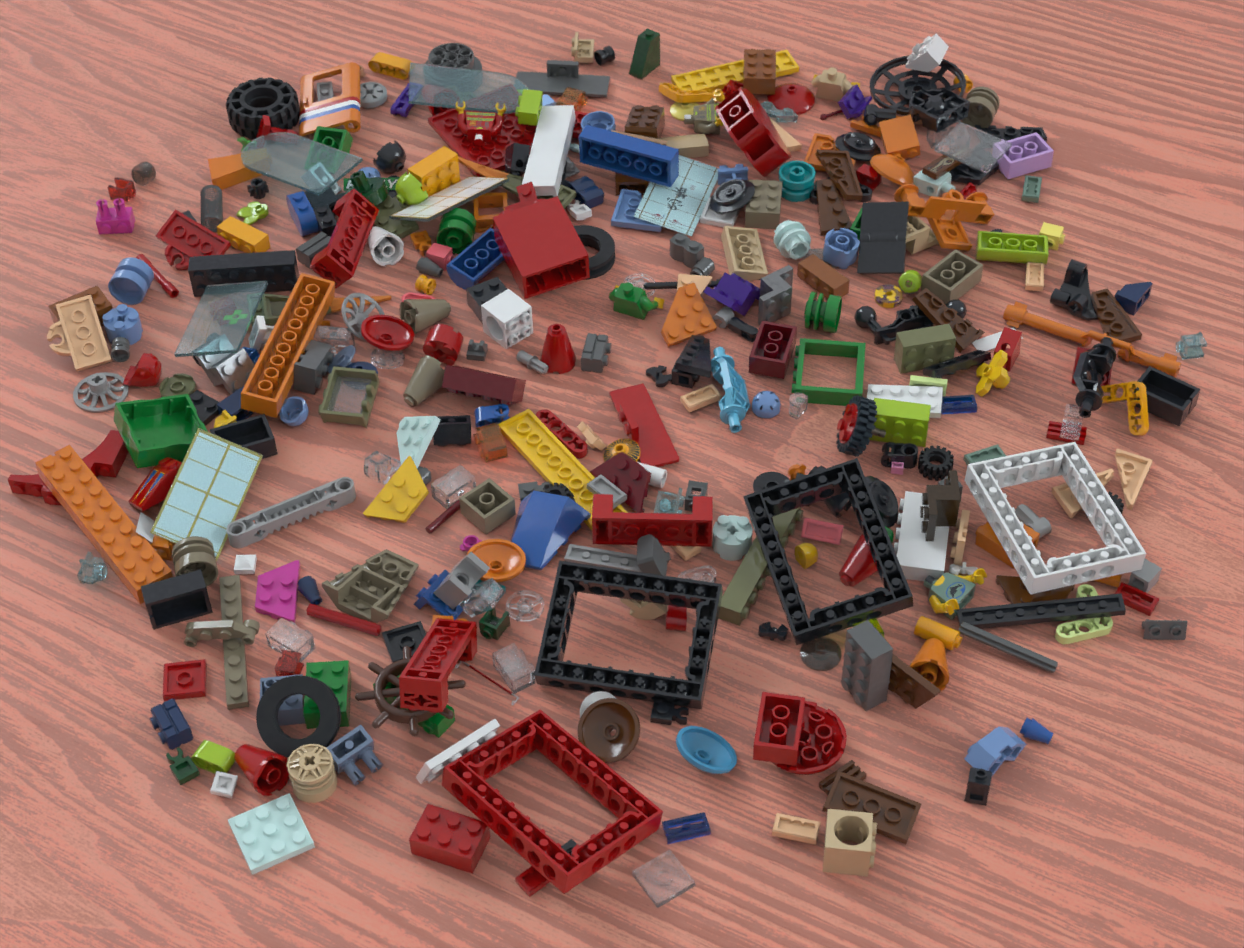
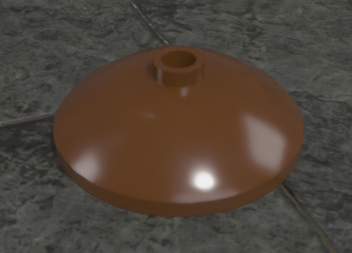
(600, 720)

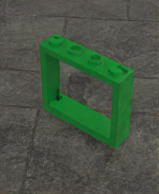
(826, 395)

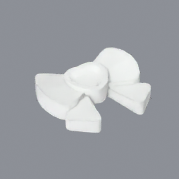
(956, 569)

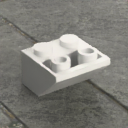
(927, 54)

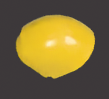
(806, 554)

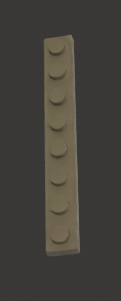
(234, 648)

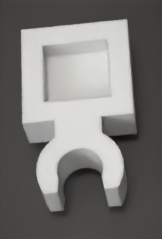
(578, 211)

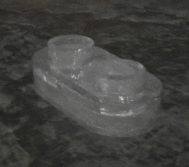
(700, 573)

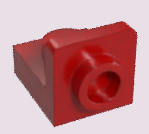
(731, 87)

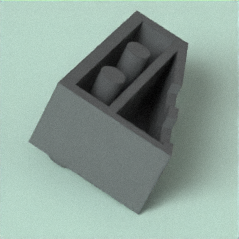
(312, 367)

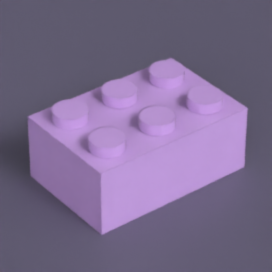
(1025, 156)

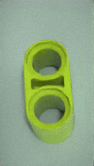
(213, 757)

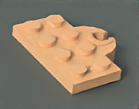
(80, 334)

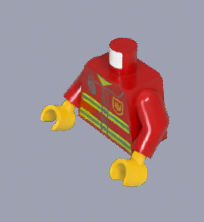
(480, 126)

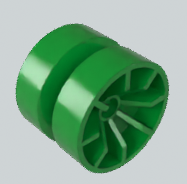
(456, 230)

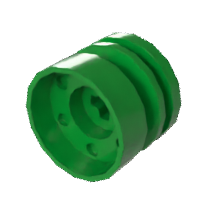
(823, 312)

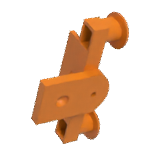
(941, 216)

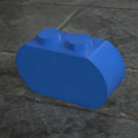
(302, 213)

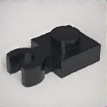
(665, 712)

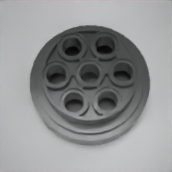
(455, 56)

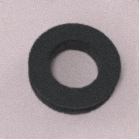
(602, 242)
(274, 697)

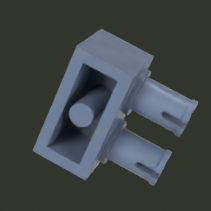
(350, 749)

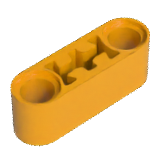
(390, 65)

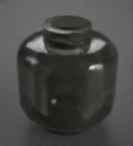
(143, 173)

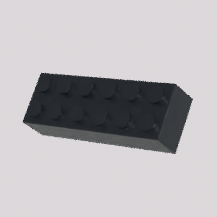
(275, 267)

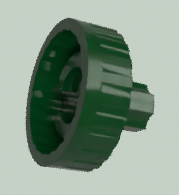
(372, 188)

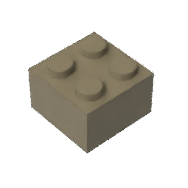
(487, 506)

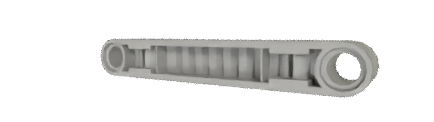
(244, 531)

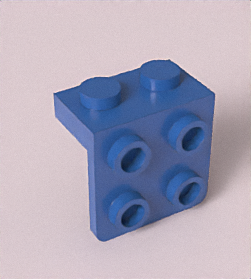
(428, 596)

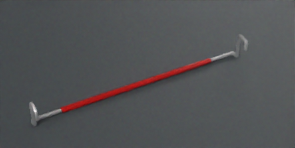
(491, 680)

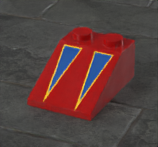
(156, 484)

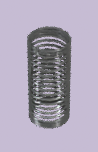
(208, 212)

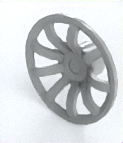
(357, 314)
(99, 387)

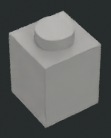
(1146, 577)

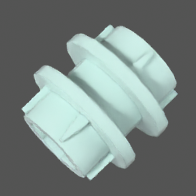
(792, 239)

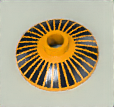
(627, 446)

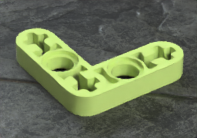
(1092, 624)

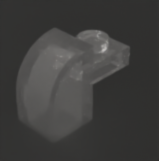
(1071, 422)
(380, 467)

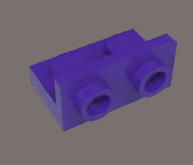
(854, 102)

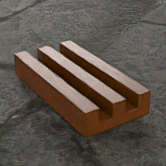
(848, 767)

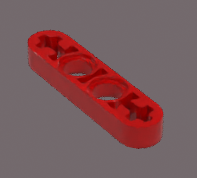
(565, 431)

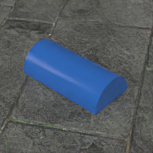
(475, 261)

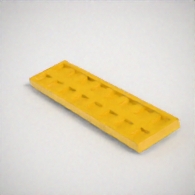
(718, 76)

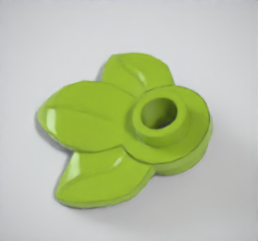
(253, 212)

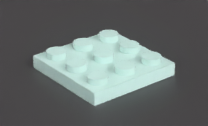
(271, 833)

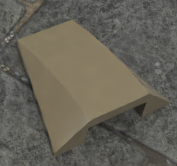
(372, 588)

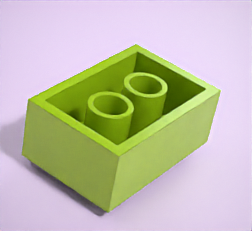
(902, 421)

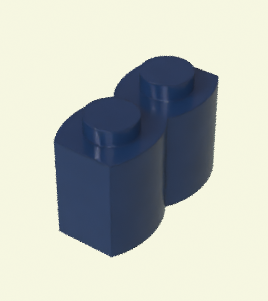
(587, 192)

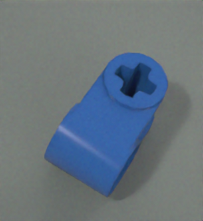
(491, 414)

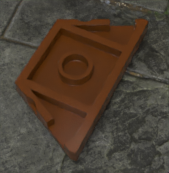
(1016, 591)
(910, 684)

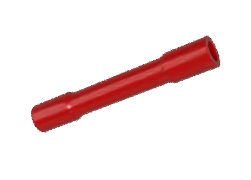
(167, 286)

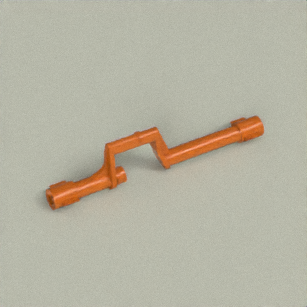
(1019, 315)

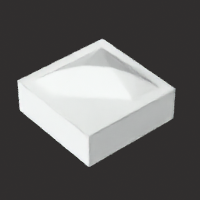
(245, 564)
(224, 784)

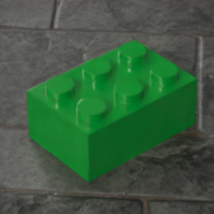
(336, 676)

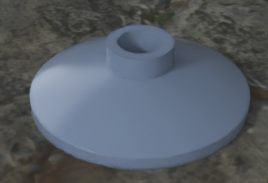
(343, 358)

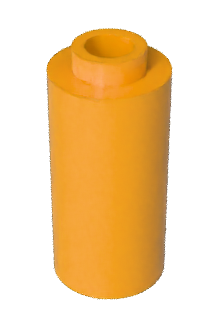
(929, 629)

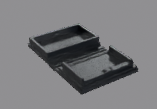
(883, 238)

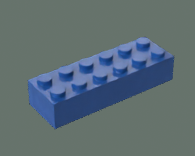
(629, 155)

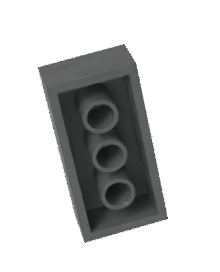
(866, 665)

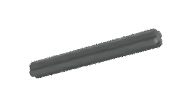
(1008, 647)

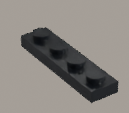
(958, 363)

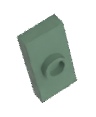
(1031, 189)
(984, 454)

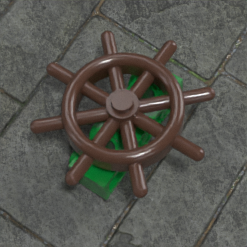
(387, 699)

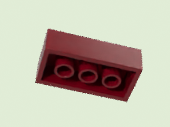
(483, 383)

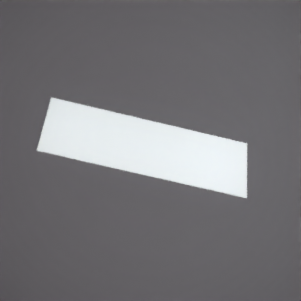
(988, 342)
(144, 526)

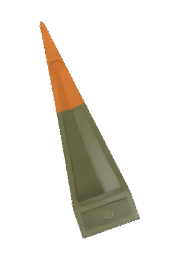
(565, 194)
(272, 306)

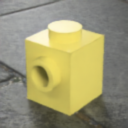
(1054, 234)

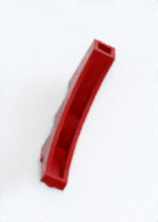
(103, 461)

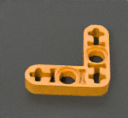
(681, 96)
(1129, 395)

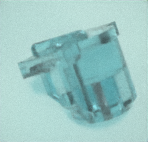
(92, 569)

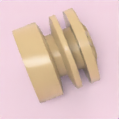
(312, 773)

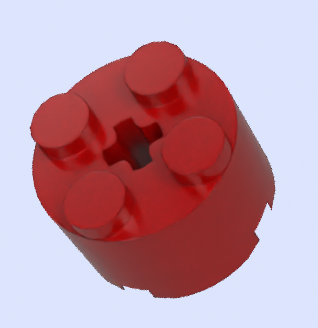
(443, 344)

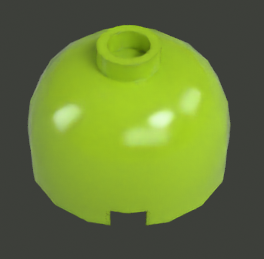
(409, 190)

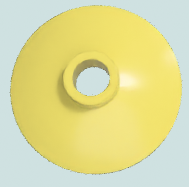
(678, 110)

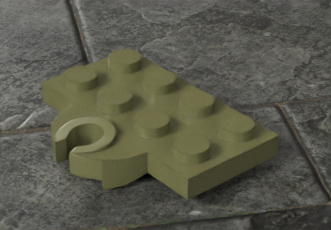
(398, 227)

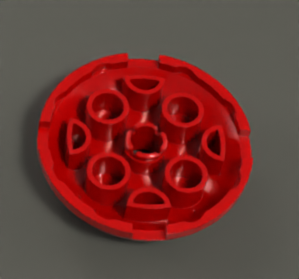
(824, 741)

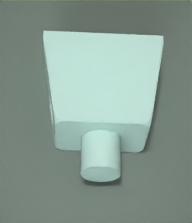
(933, 187)

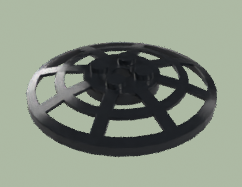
(912, 84)

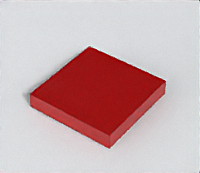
(184, 680)

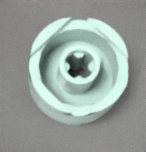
(732, 537)

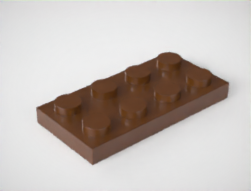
(891, 812)

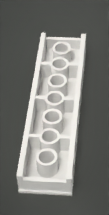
(550, 149)

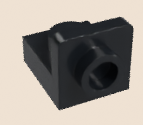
(978, 786)

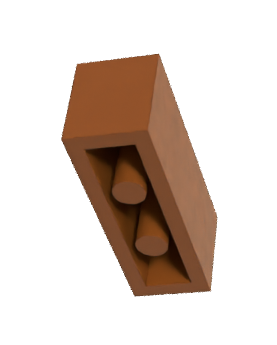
(822, 277)

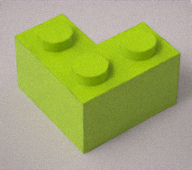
(529, 107)

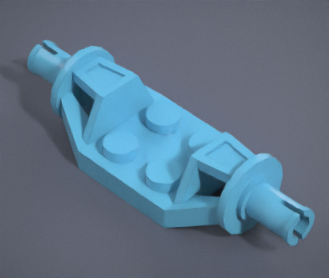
(736, 400)

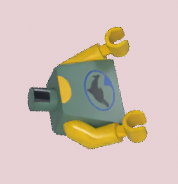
(952, 591)

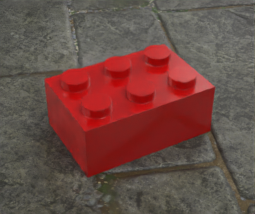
(779, 728)
(449, 838)

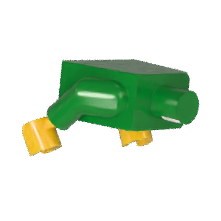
(633, 301)

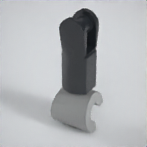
(740, 327)

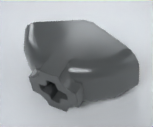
(651, 556)

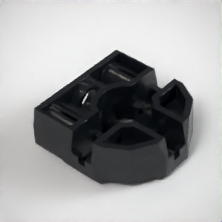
(935, 108)

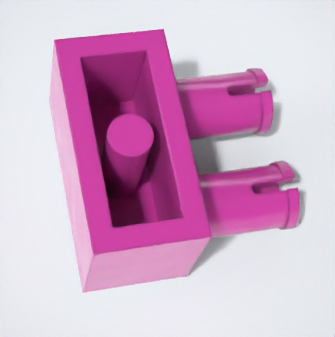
(116, 219)

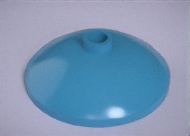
(706, 750)

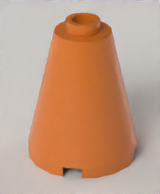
(932, 663)

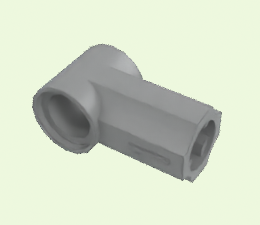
(1030, 519)

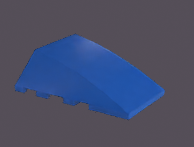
(545, 525)

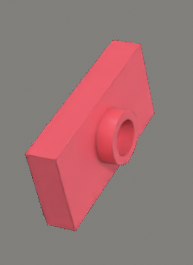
(822, 531)

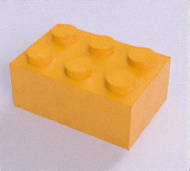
(437, 170)

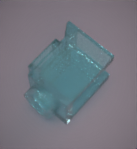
(1190, 346)

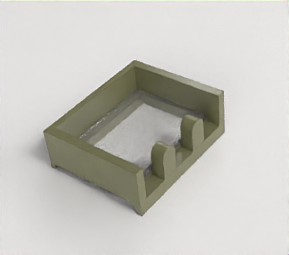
(349, 396)

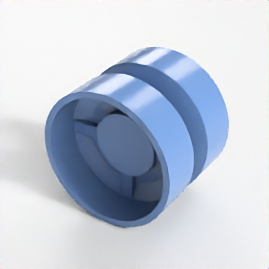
(131, 281)

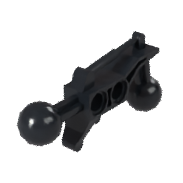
(905, 320)

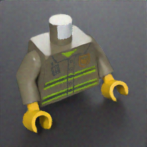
(705, 116)

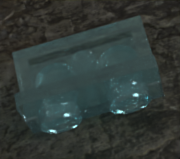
(669, 502)

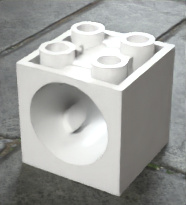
(507, 319)

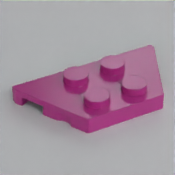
(278, 592)

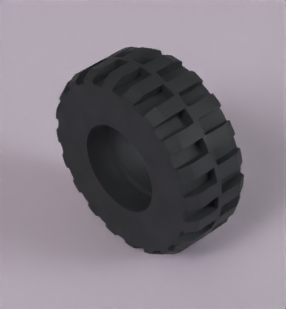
(259, 98)

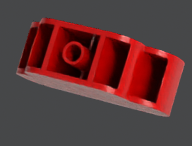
(753, 131)

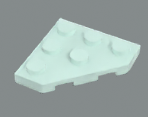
(415, 435)

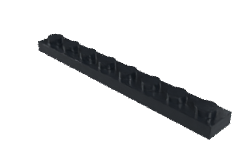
(1043, 611)

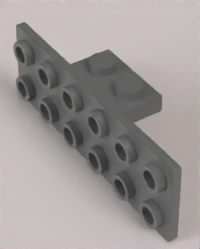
(563, 75)

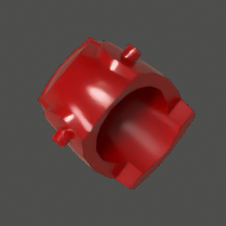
(145, 373)

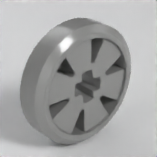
(372, 94)

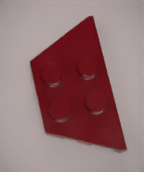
(628, 477)

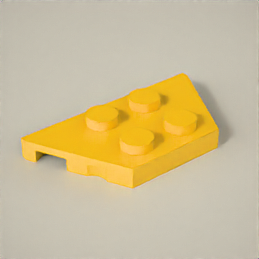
(400, 495)

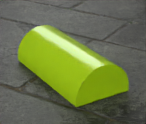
(1011, 247)

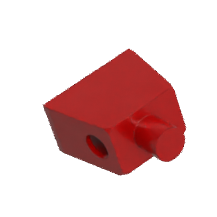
(1013, 339)

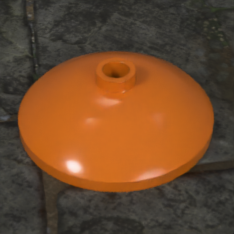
(893, 168)
(503, 558)

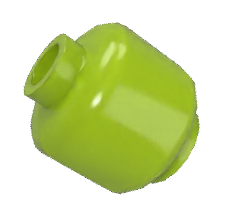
(911, 276)

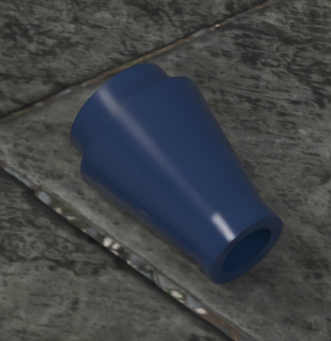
(308, 588)

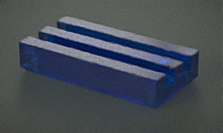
(956, 405)
(687, 830)

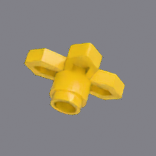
(992, 374)

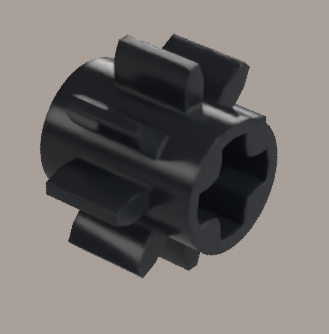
(258, 188)

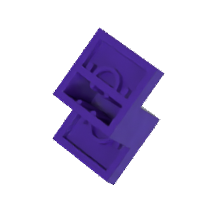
(734, 293)

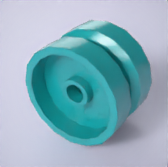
(797, 180)

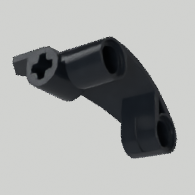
(1075, 292)

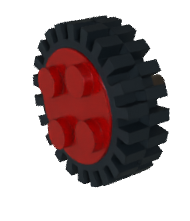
(857, 426)

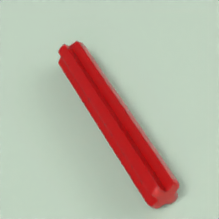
(344, 619)

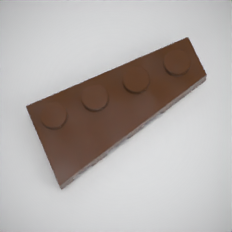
(1113, 318)

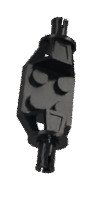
(1089, 375)

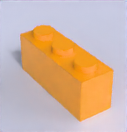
(243, 236)

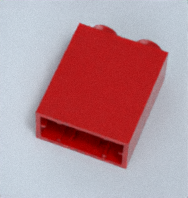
(541, 247)

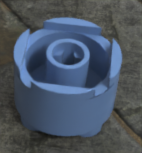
(841, 248)
(123, 323)

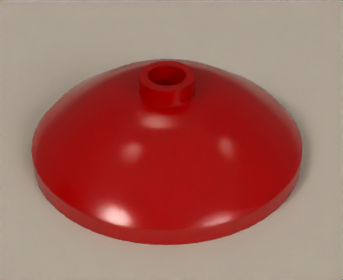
(792, 96)
(387, 332)

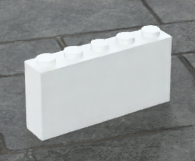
(915, 554)

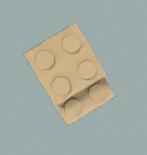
(919, 235)

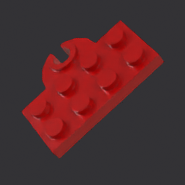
(189, 239)

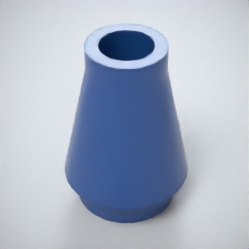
(1034, 730)

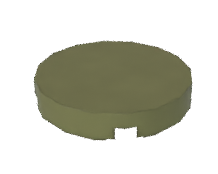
(177, 385)

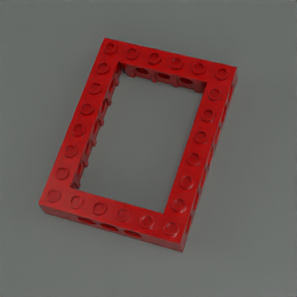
(635, 812)

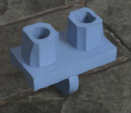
(726, 174)

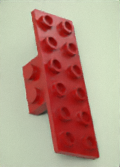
(644, 425)

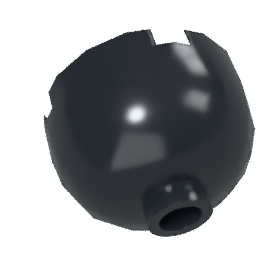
(390, 158)

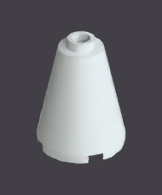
(385, 246)

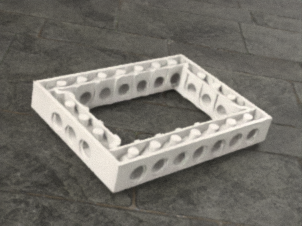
(1122, 549)

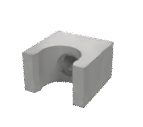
(461, 579)

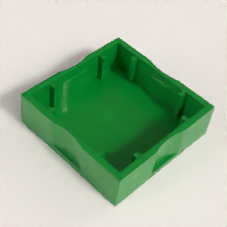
(157, 428)

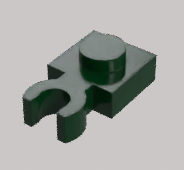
(182, 768)

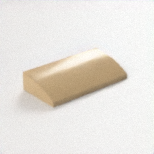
(689, 145)
(743, 252)

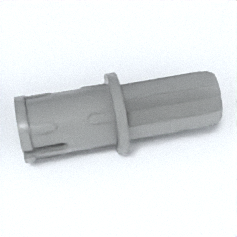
(532, 362)

